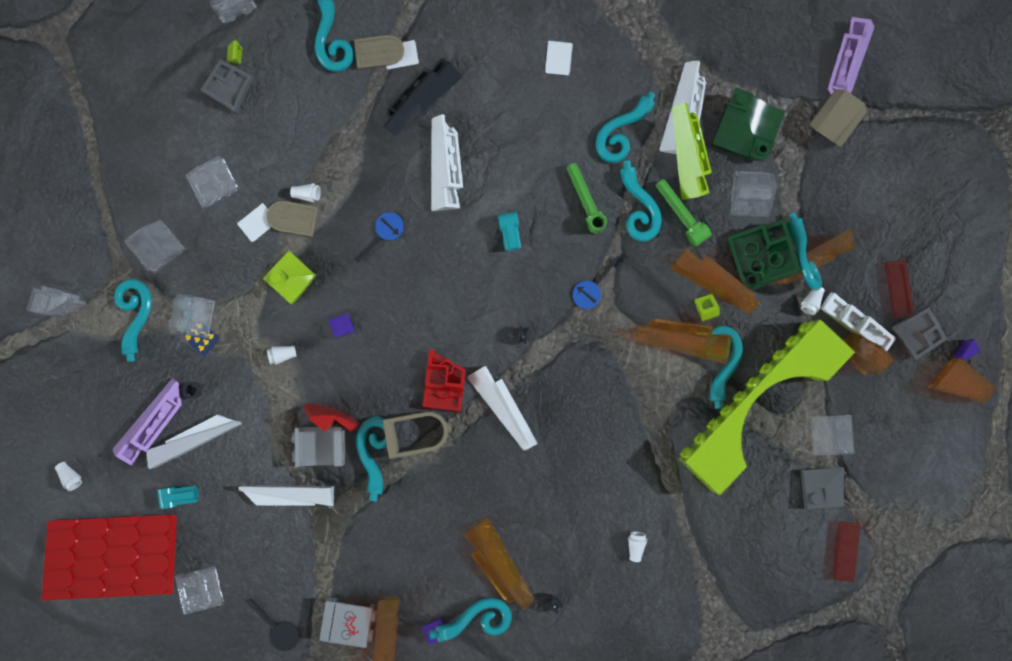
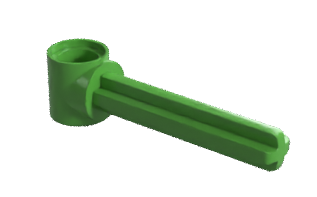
(586, 199)
(696, 231)

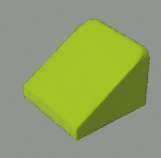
(234, 53)
(707, 307)

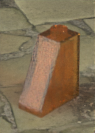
(868, 355)
(962, 382)

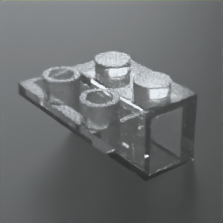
(229, 9)
(753, 194)
(154, 246)
(54, 302)
(191, 315)

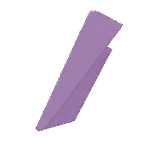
(851, 55)
(149, 424)

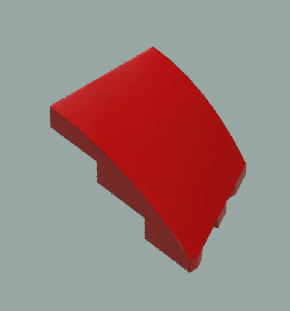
(443, 384)
(326, 417)

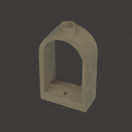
(391, 439)

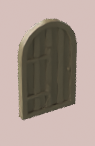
(378, 51)
(292, 218)

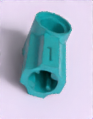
(509, 226)
(173, 496)

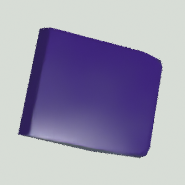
(341, 325)
(968, 349)
(430, 627)

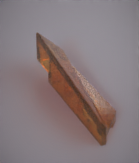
(826, 252)
(715, 280)
(686, 338)
(497, 564)
(386, 629)

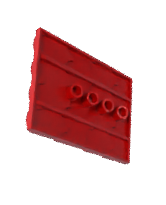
(109, 557)

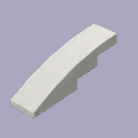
(856, 321)

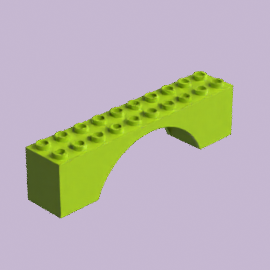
(717, 453)

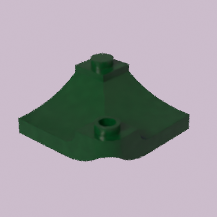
(748, 126)
(764, 254)

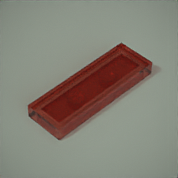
(899, 289)
(846, 551)

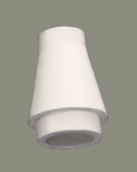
(306, 192)
(812, 302)
(280, 354)
(68, 477)
(637, 544)

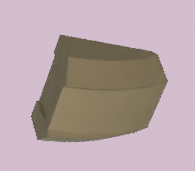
(839, 116)

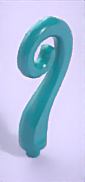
(328, 12)
(640, 111)
(630, 181)
(807, 267)
(129, 339)
(718, 388)
(375, 479)
(451, 630)

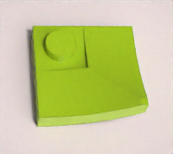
(290, 277)

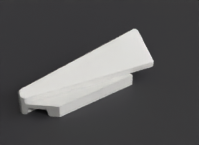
(689, 91)
(445, 166)
(503, 406)
(190, 440)
(289, 494)

